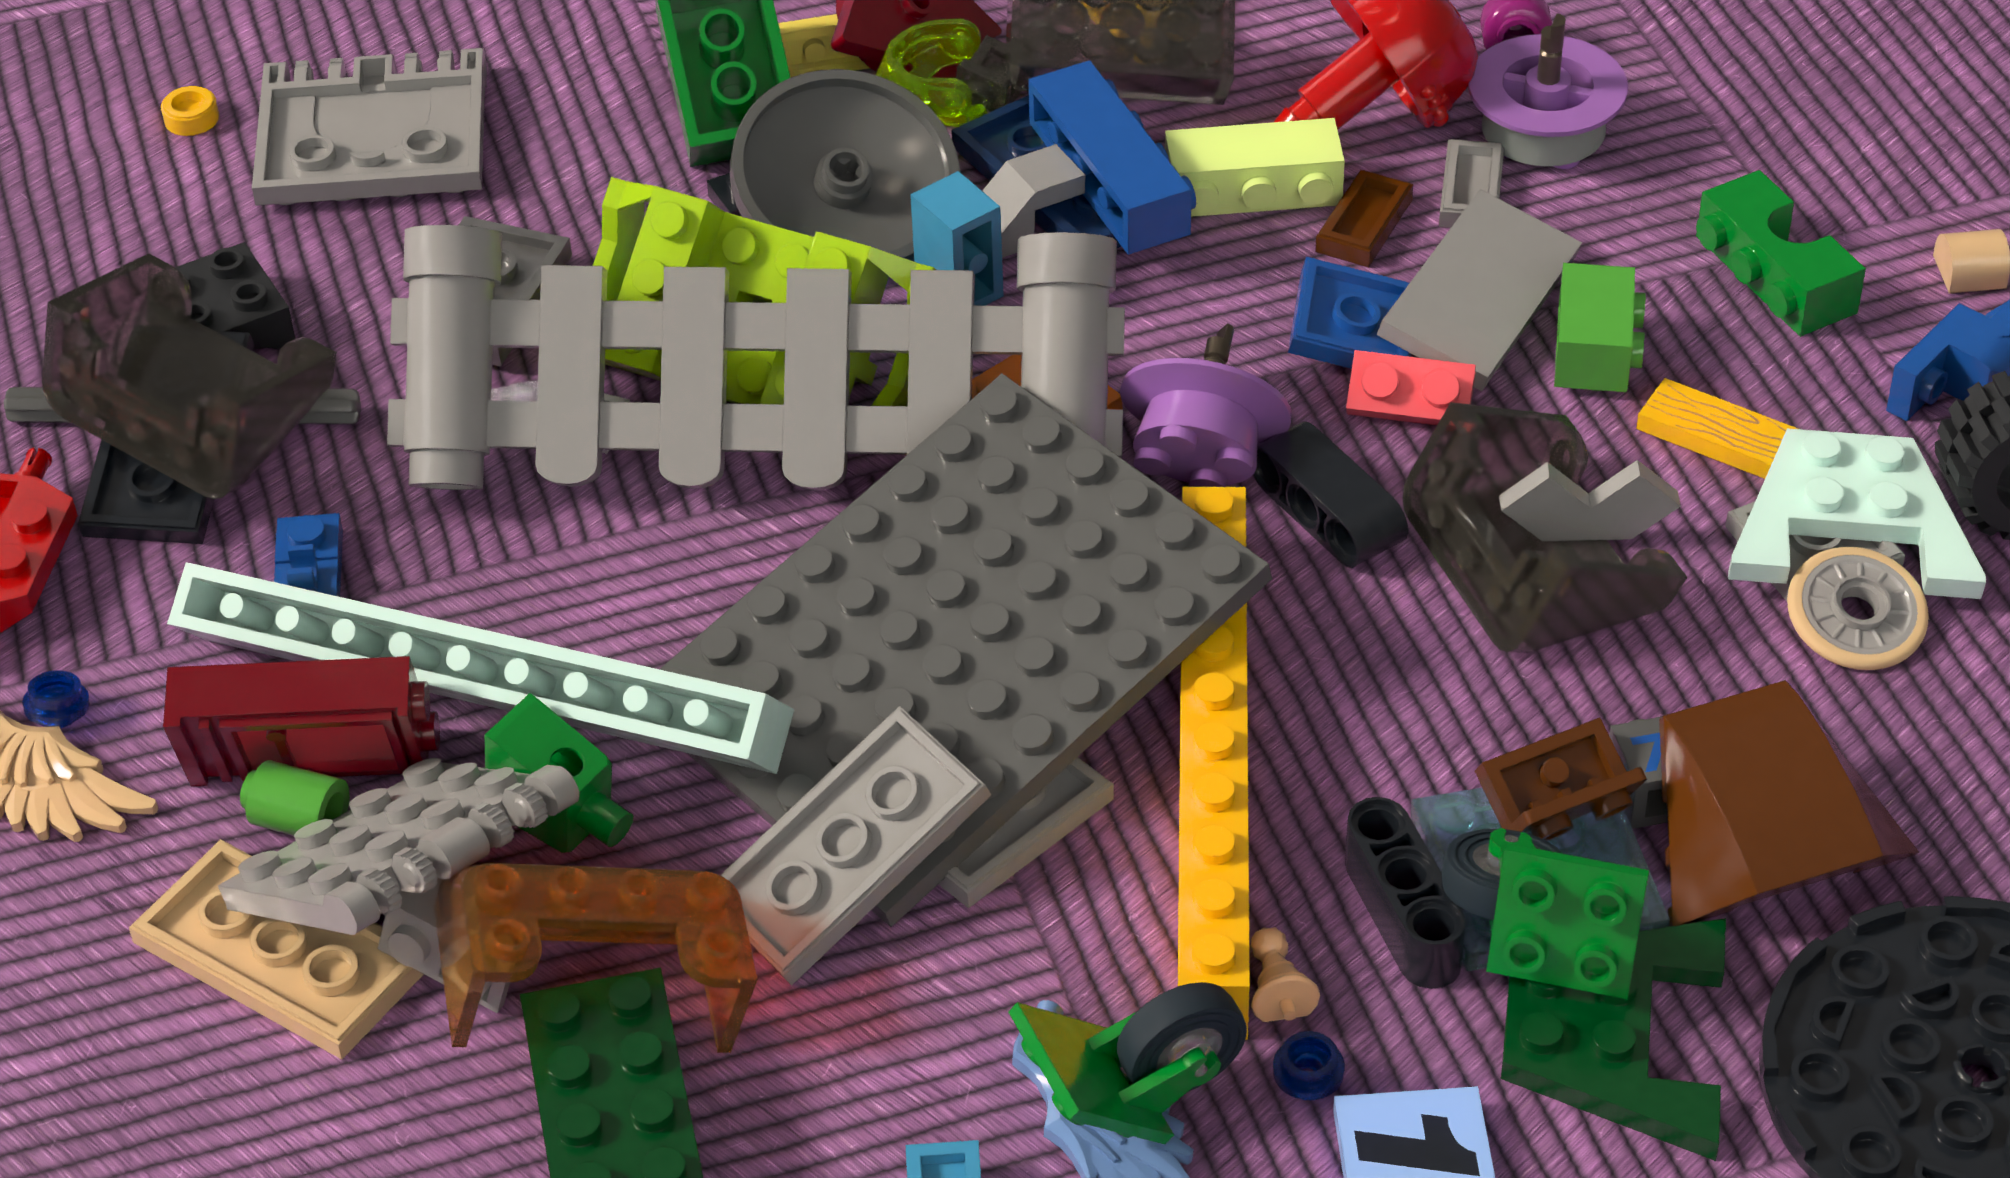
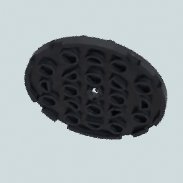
(1874, 1043)

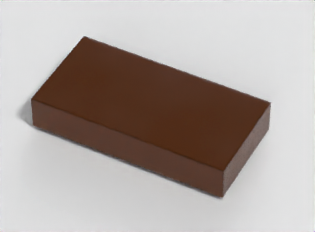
(1364, 218)

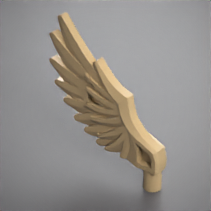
(55, 782)

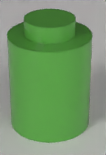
(291, 797)

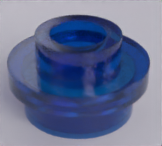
(55, 699)
(1313, 1052)

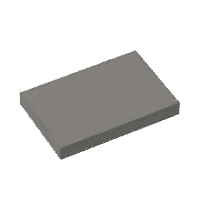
(1036, 827)

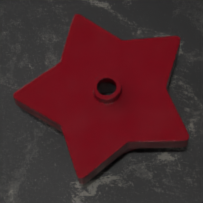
(870, 25)

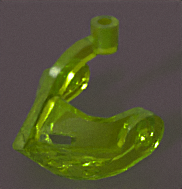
(929, 49)

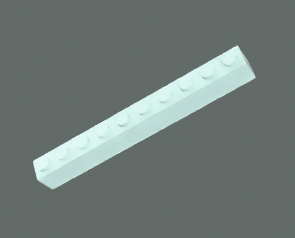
(488, 666)

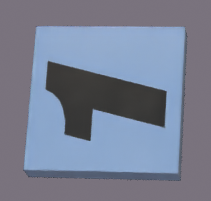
(1413, 1134)

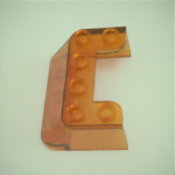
(500, 912)

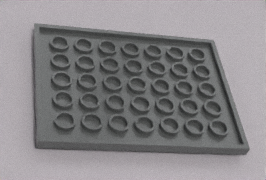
(994, 591)

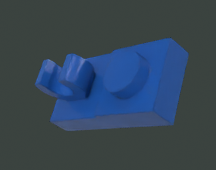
(310, 552)

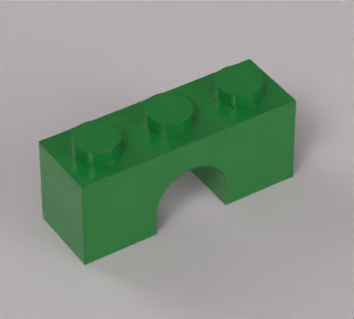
(1801, 283)

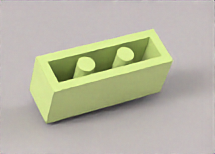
(1260, 165)

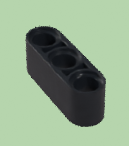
(1329, 494)
(1404, 892)

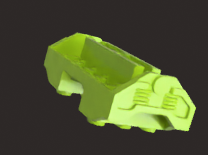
(696, 233)

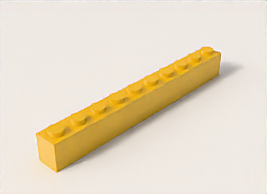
(1215, 787)

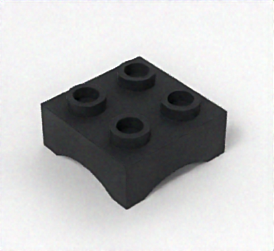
(238, 296)

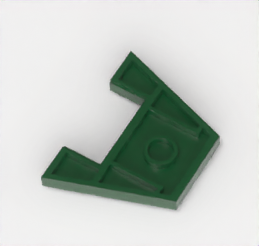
(1596, 1046)

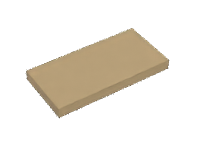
(297, 975)

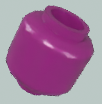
(1512, 19)

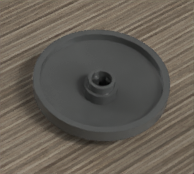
(839, 158)

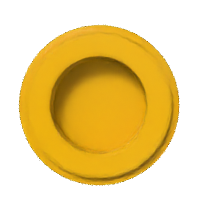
(190, 111)

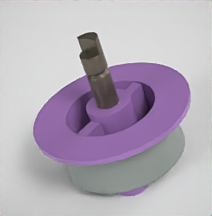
(1547, 96)

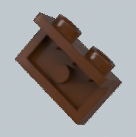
(1558, 781)

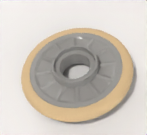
(1856, 643)

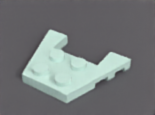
(1855, 491)

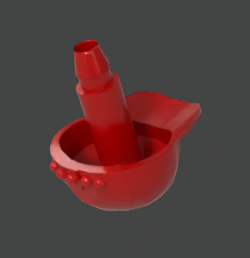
(1402, 45)

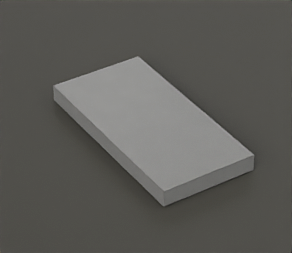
(1480, 287)
(851, 842)

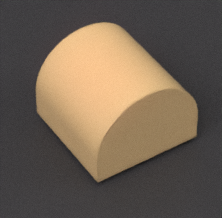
(1973, 260)

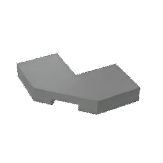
(1616, 510)

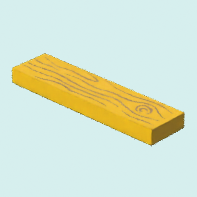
(1712, 427)

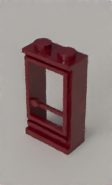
(303, 714)

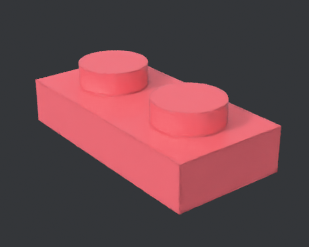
(1407, 387)

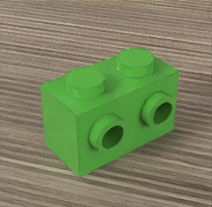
(1597, 327)

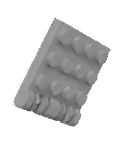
(370, 130)
(395, 841)

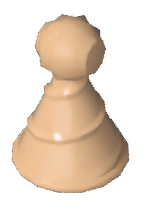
(1281, 987)

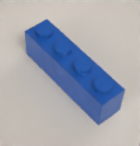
(1124, 169)

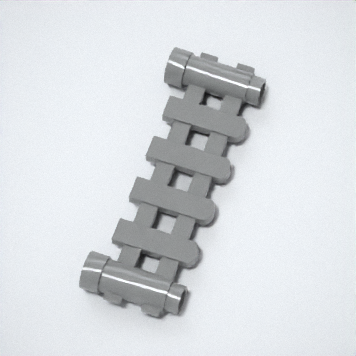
(456, 322)

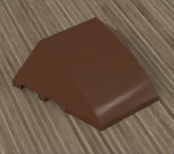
(1763, 804)

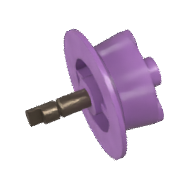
(1202, 416)

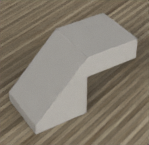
(1029, 185)

